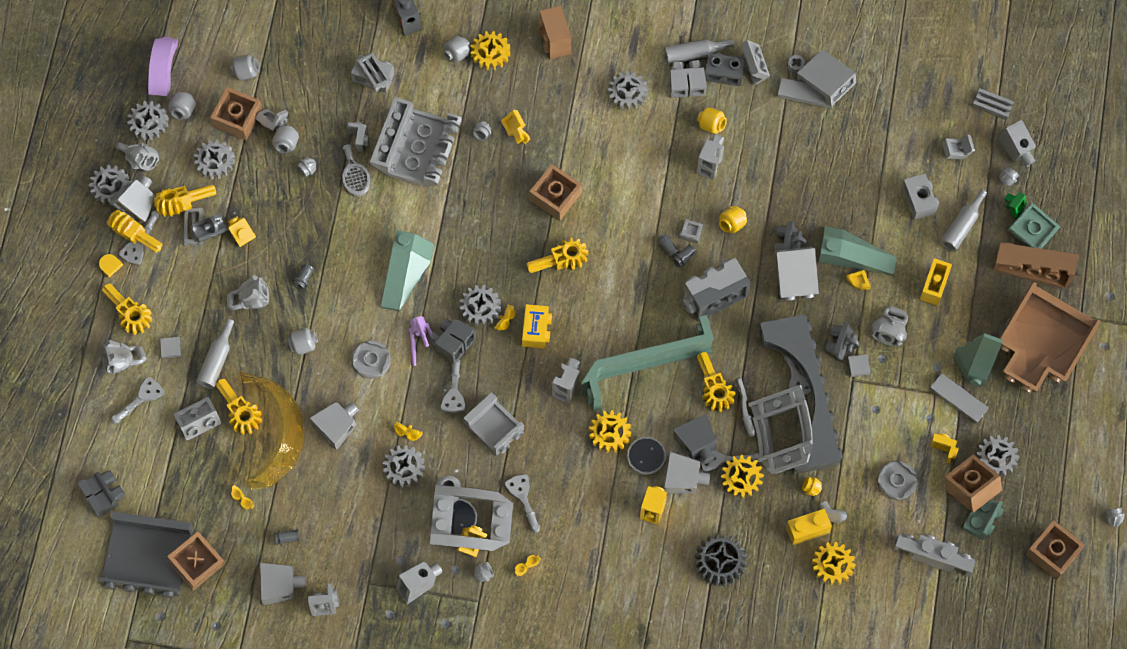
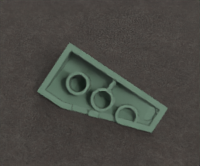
(853, 252)
(407, 263)
(977, 358)

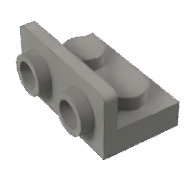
(755, 62)
(197, 418)
(324, 604)

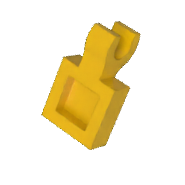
(513, 125)

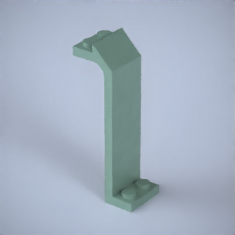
(645, 359)

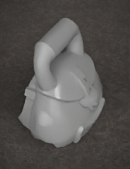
(139, 155)
(251, 294)
(889, 328)
(118, 356)

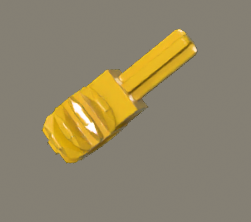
(179, 199)
(132, 230)
(560, 257)
(127, 310)
(713, 384)
(238, 408)

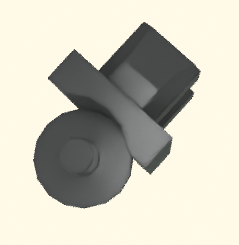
(208, 228)
(792, 237)
(845, 342)

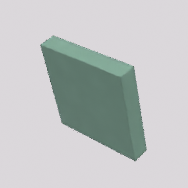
(1033, 227)

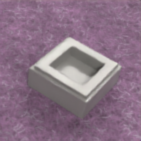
(691, 231)
(170, 347)
(859, 365)

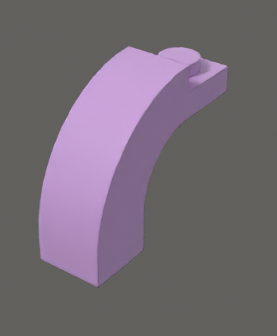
(160, 66)

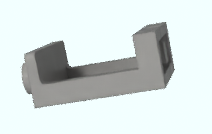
(827, 76)
(797, 272)
(493, 424)

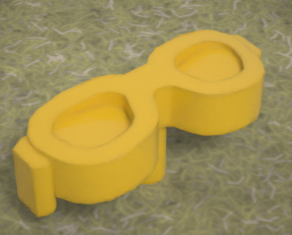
(509, 314)
(411, 433)
(237, 495)
(522, 568)

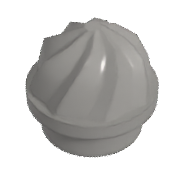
(481, 131)
(307, 166)
(1008, 176)
(1114, 516)
(483, 572)

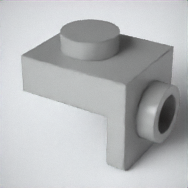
(271, 120)
(362, 138)
(958, 147)

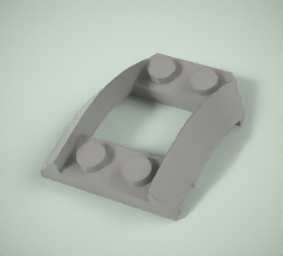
(772, 406)
(443, 515)

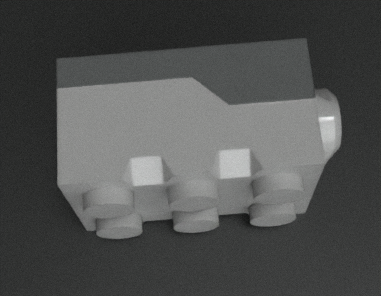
(716, 289)

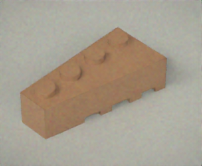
(1037, 264)

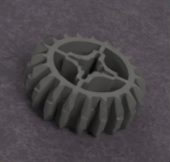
(728, 560)

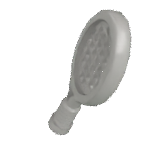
(349, 156)

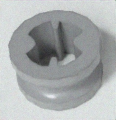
(795, 58)

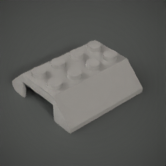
(414, 144)

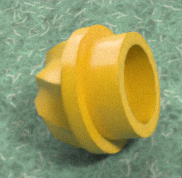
(811, 486)

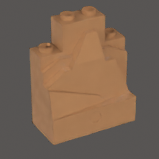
(1044, 339)

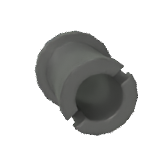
(665, 242)
(680, 258)
(303, 276)
(287, 536)

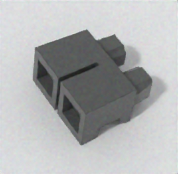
(454, 340)
(98, 493)

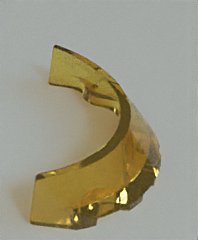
(290, 433)

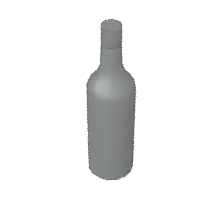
(694, 50)
(962, 224)
(215, 358)

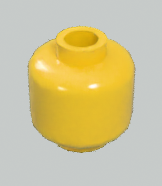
(711, 120)
(732, 219)

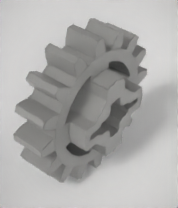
(636, 87)
(152, 126)
(211, 166)
(101, 190)
(473, 303)
(1000, 448)
(410, 470)

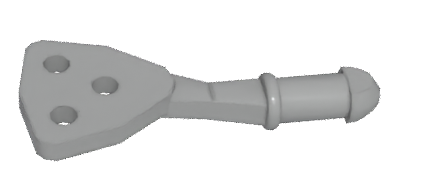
(130, 257)
(796, 377)
(453, 393)
(142, 396)
(746, 418)
(721, 458)
(522, 496)

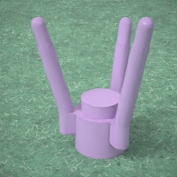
(420, 328)

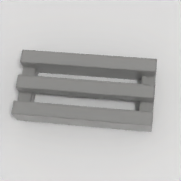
(376, 87)
(994, 101)
(186, 224)

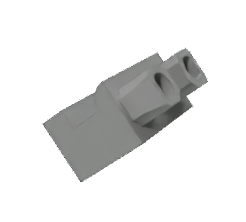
(681, 77)
(710, 157)
(565, 387)

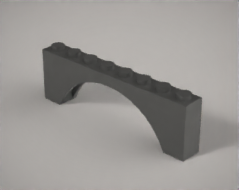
(793, 339)

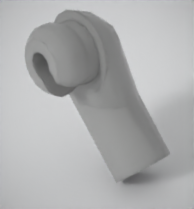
(834, 515)

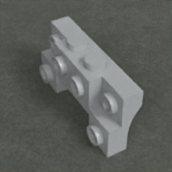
(935, 553)

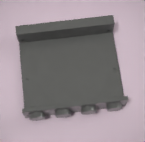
(140, 553)

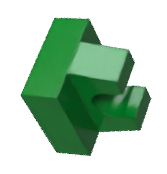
(1016, 203)

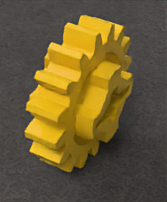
(497, 55)
(606, 423)
(737, 464)
(825, 566)

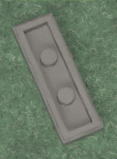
(801, 92)
(959, 398)

